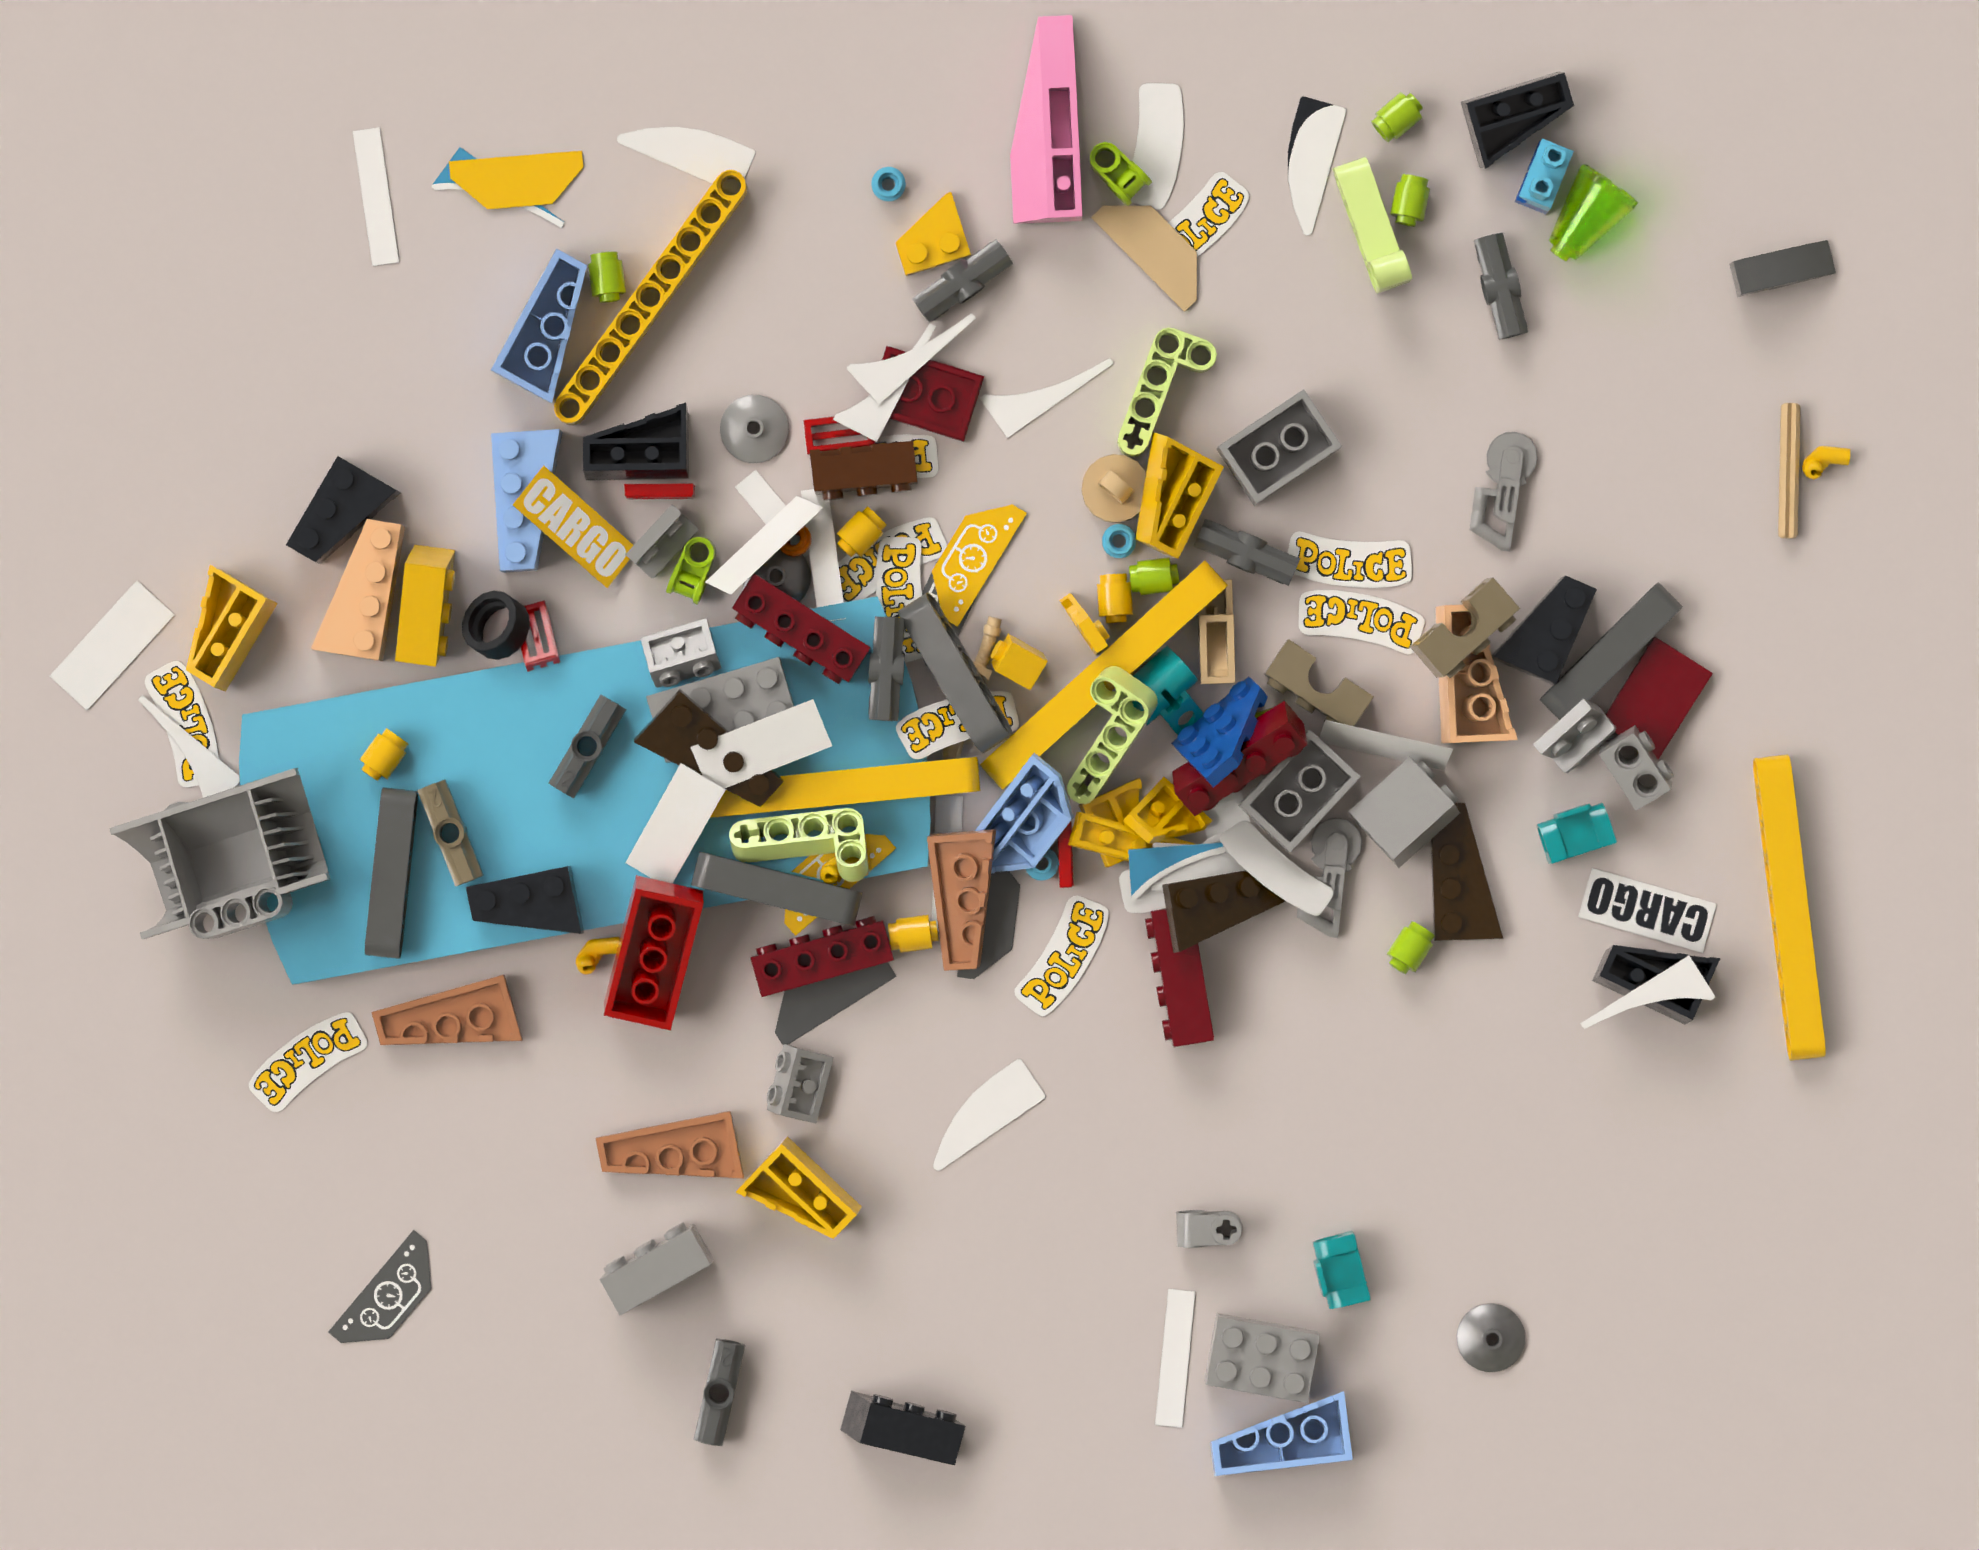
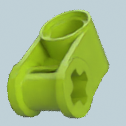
(1119, 173)
(692, 572)

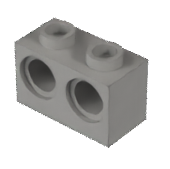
(1629, 770)

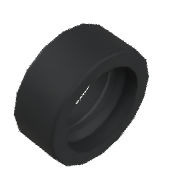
(477, 616)

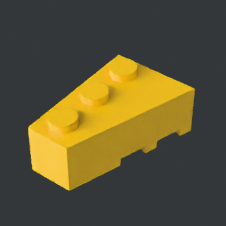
(1173, 494)
(425, 605)
(226, 628)
(800, 1189)

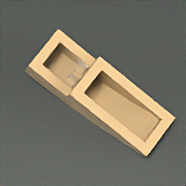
(1217, 639)

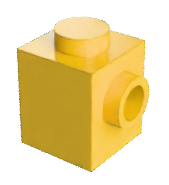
(1018, 661)

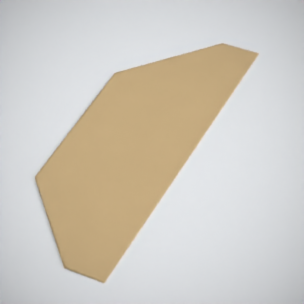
(1154, 248)

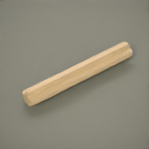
(1789, 470)

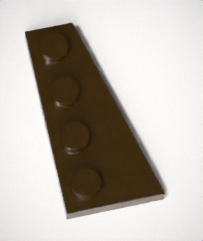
(686, 724)
(1459, 885)
(1212, 905)

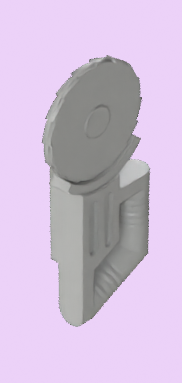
(1510, 461)
(1335, 847)

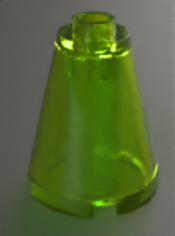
(1588, 213)

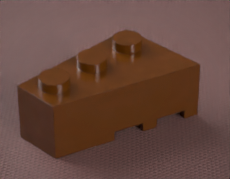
(863, 469)

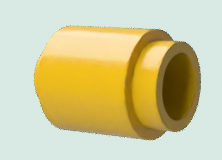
(860, 532)
(1114, 597)
(383, 755)
(912, 933)

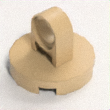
(1114, 488)

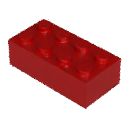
(653, 952)

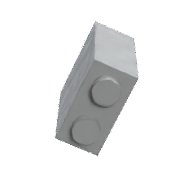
(1405, 811)

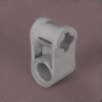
(1199, 1228)

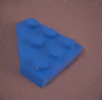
(1216, 738)

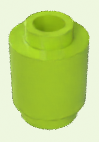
(1397, 116)
(1410, 200)
(606, 276)
(1153, 576)
(1410, 948)

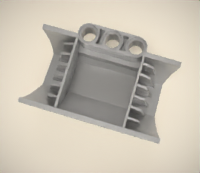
(229, 854)

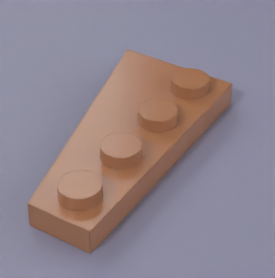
(961, 890)
(462, 1014)
(685, 1147)

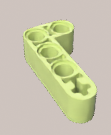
(1371, 226)
(1156, 394)
(1109, 741)
(800, 844)

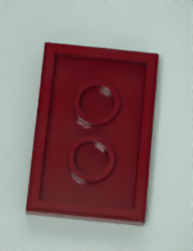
(938, 398)
(1658, 694)

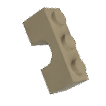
(1489, 610)
(1290, 673)

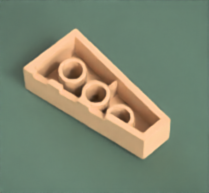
(364, 598)
(1472, 699)

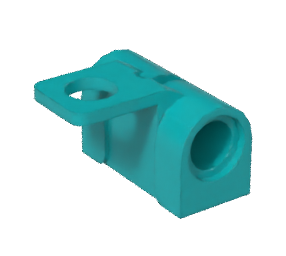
(1169, 680)
(1576, 832)
(1340, 1270)

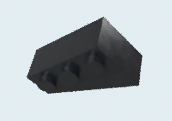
(1513, 114)
(640, 450)
(339, 510)
(1548, 632)
(531, 901)
(1630, 967)
(903, 1428)

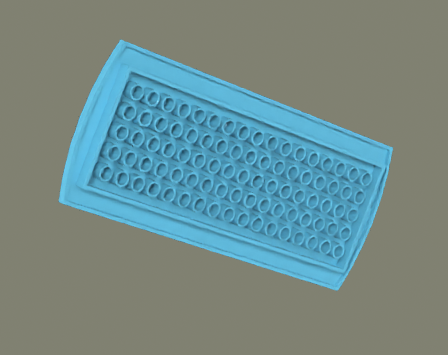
(497, 746)

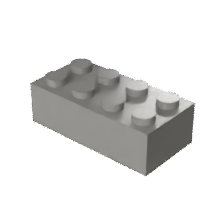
(737, 695)

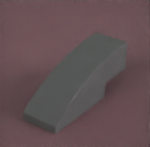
(1782, 268)

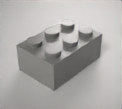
(1279, 447)
(1299, 792)
(655, 1267)
(1262, 1358)

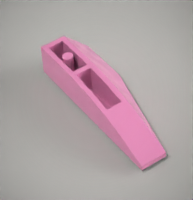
(1047, 132)

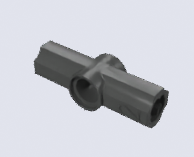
(962, 281)
(1500, 286)
(1246, 552)
(886, 668)
(576, 767)
(723, 1370)

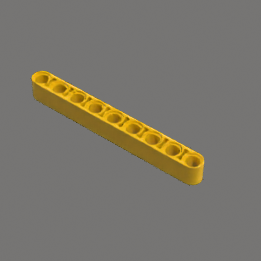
(653, 280)
(1126, 653)
(861, 786)
(1789, 907)

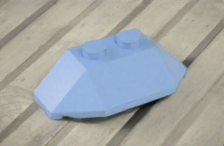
(1028, 817)

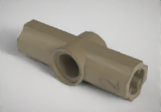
(441, 811)

